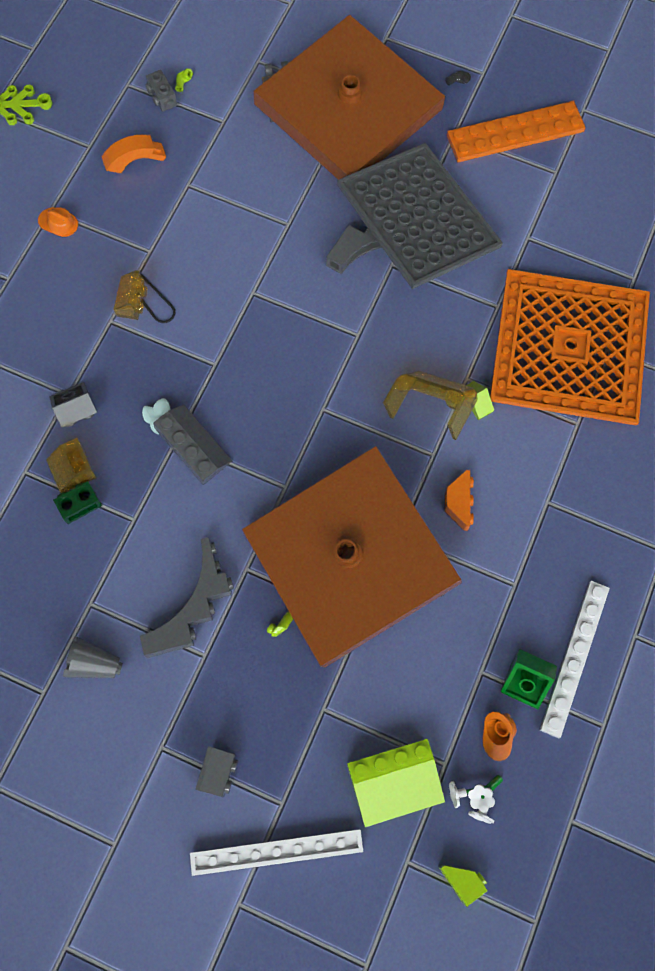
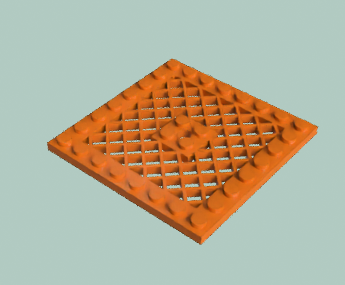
(632, 303)

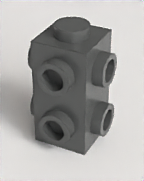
(161, 90)

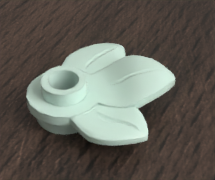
(151, 414)

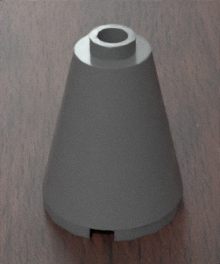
(90, 661)

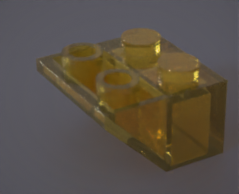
(130, 296)
(70, 465)

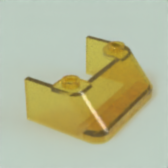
(456, 395)

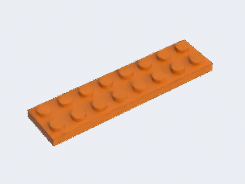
(515, 131)

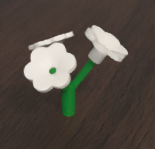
(480, 798)

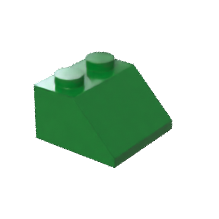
(529, 679)

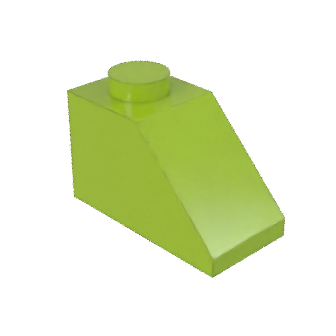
(465, 883)

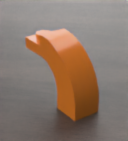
(130, 149)

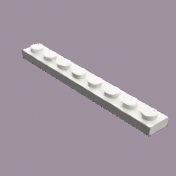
(574, 659)
(276, 852)

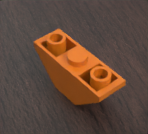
(459, 500)

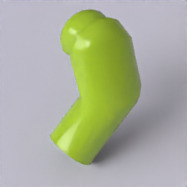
(183, 77)
(281, 627)

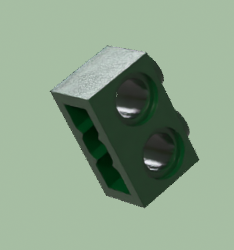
(79, 507)

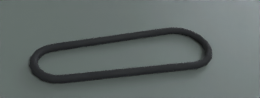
(160, 321)

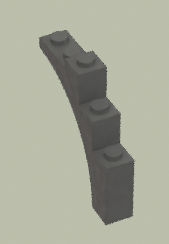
(350, 247)
(177, 632)

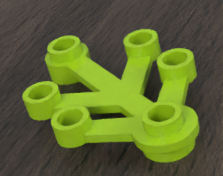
(43, 100)

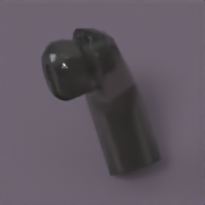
(459, 76)

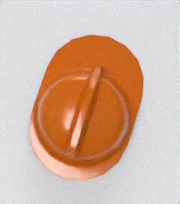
(58, 221)
(498, 735)

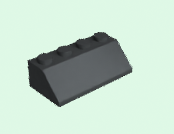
(192, 443)

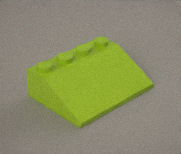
(396, 782)

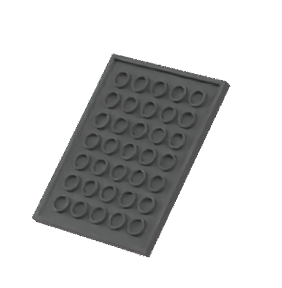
(419, 215)

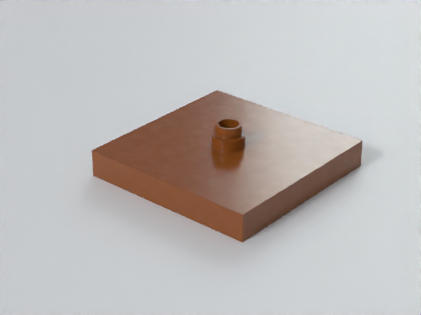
(348, 99)
(351, 557)

